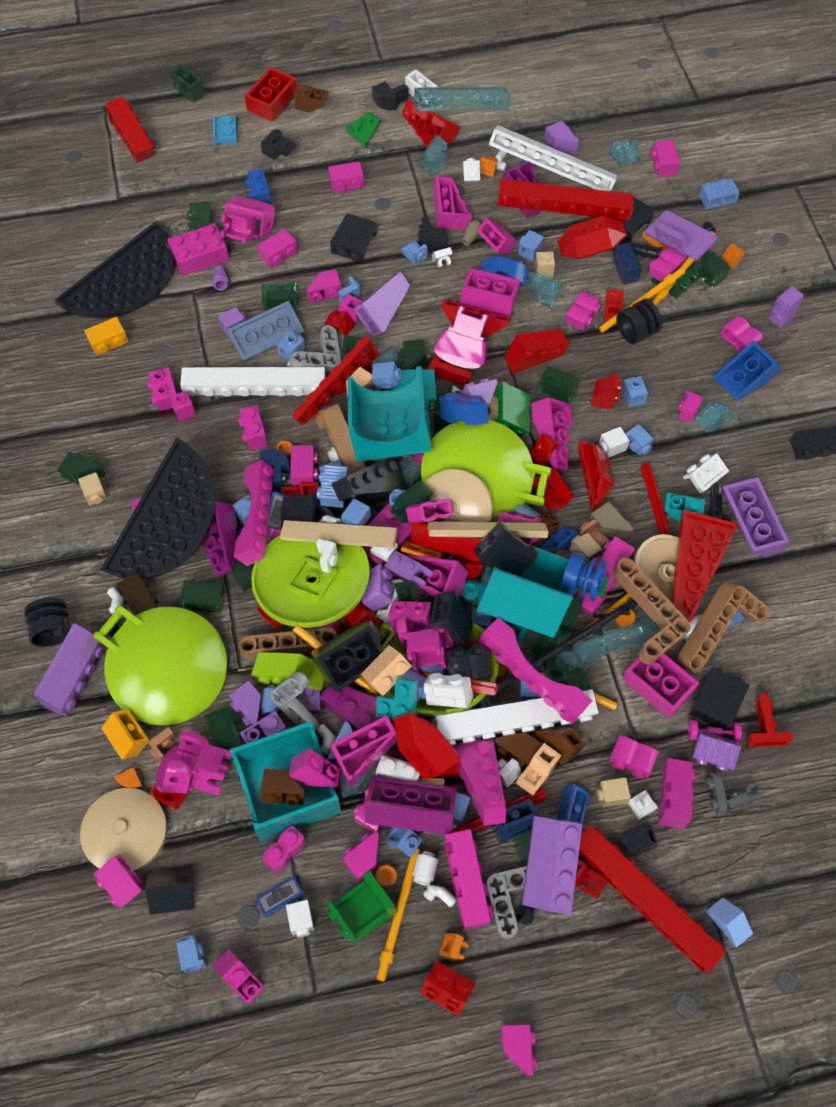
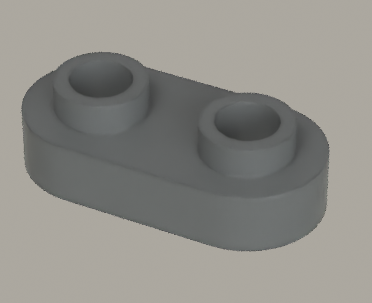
(718, 798)

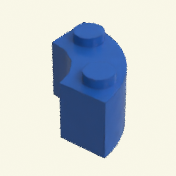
(506, 267)
(461, 408)

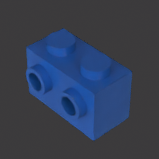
(257, 184)

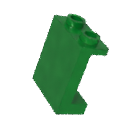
(513, 408)
(361, 909)

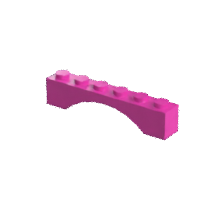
(252, 541)
(565, 699)

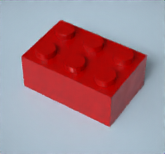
(271, 94)

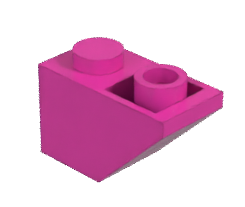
(324, 286)
(314, 770)
(363, 857)
(238, 976)
(517, 1047)

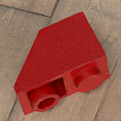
(606, 392)

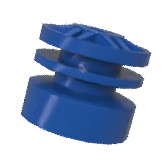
(583, 576)

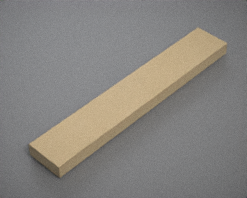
(481, 529)
(339, 533)

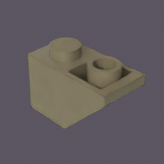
(611, 522)

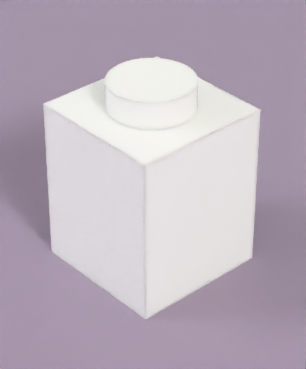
(613, 442)
(300, 918)

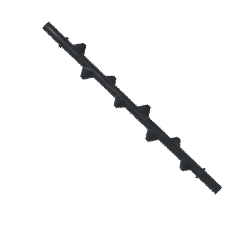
(576, 636)

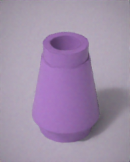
(220, 278)

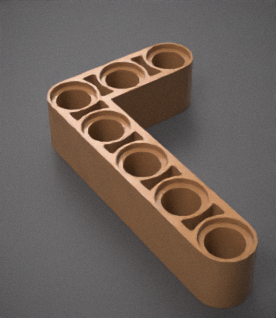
(337, 429)
(653, 609)
(715, 621)
(280, 639)

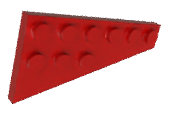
(335, 383)
(698, 555)

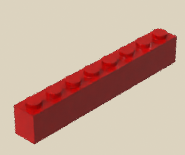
(565, 199)
(650, 901)

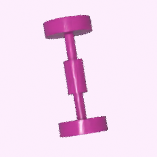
(736, 731)

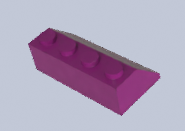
(410, 805)

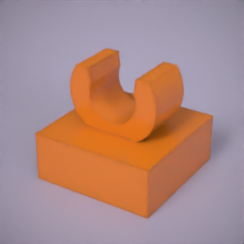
(488, 165)
(733, 255)
(451, 946)

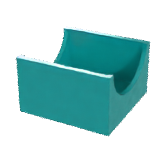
(389, 421)
(527, 600)
(277, 753)

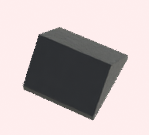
(170, 889)

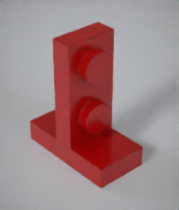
(449, 372)
(768, 726)

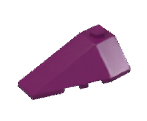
(221, 539)

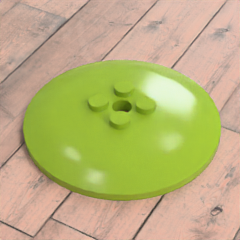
(287, 597)

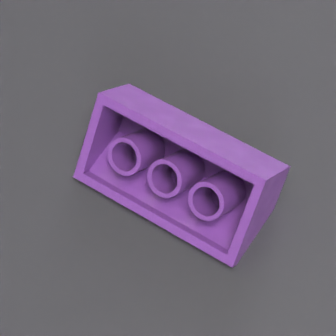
(756, 517)
(69, 671)
(552, 864)

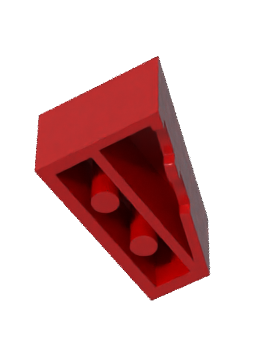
(535, 348)

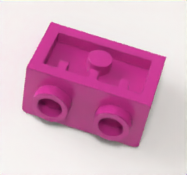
(416, 612)

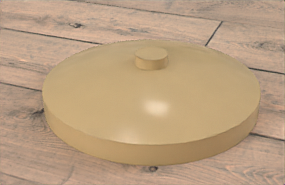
(467, 493)
(658, 561)
(124, 824)

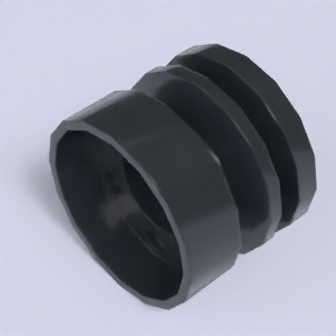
(639, 321)
(47, 621)

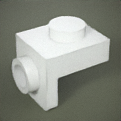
(471, 170)
(329, 554)

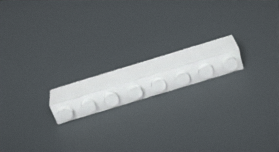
(552, 159)
(251, 380)
(504, 719)

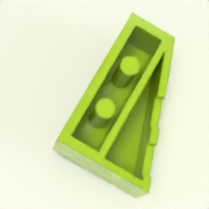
(279, 666)

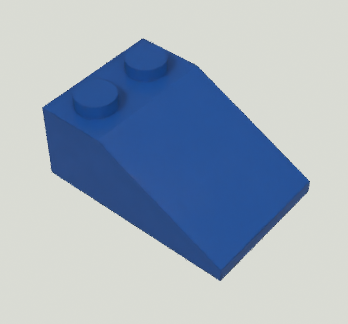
(747, 371)

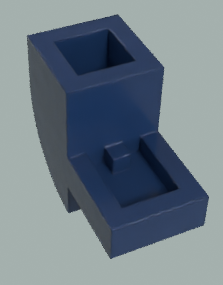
(279, 463)

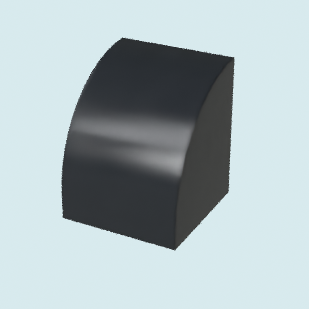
(639, 839)

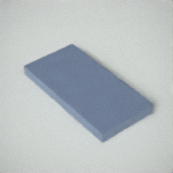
(264, 331)

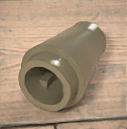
(471, 232)

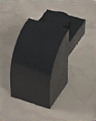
(389, 98)
(276, 144)
(434, 238)

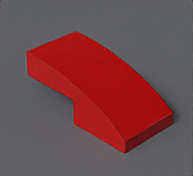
(613, 303)
(543, 450)
(303, 489)
(589, 881)

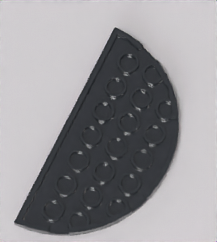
(124, 279)
(168, 519)

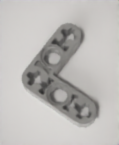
(325, 357)
(284, 698)
(506, 887)

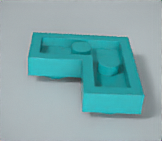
(403, 702)

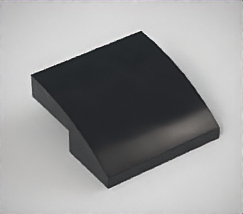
(299, 509)

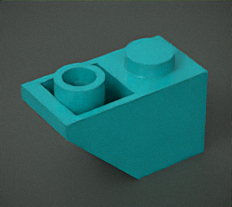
(676, 504)

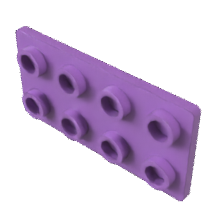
(681, 235)

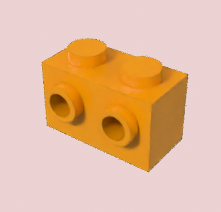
(106, 336)
(125, 734)

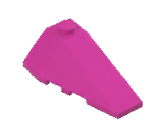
(554, 419)

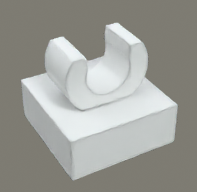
(443, 254)
(383, 552)
(509, 771)
(642, 805)

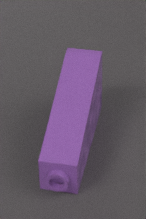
(382, 304)

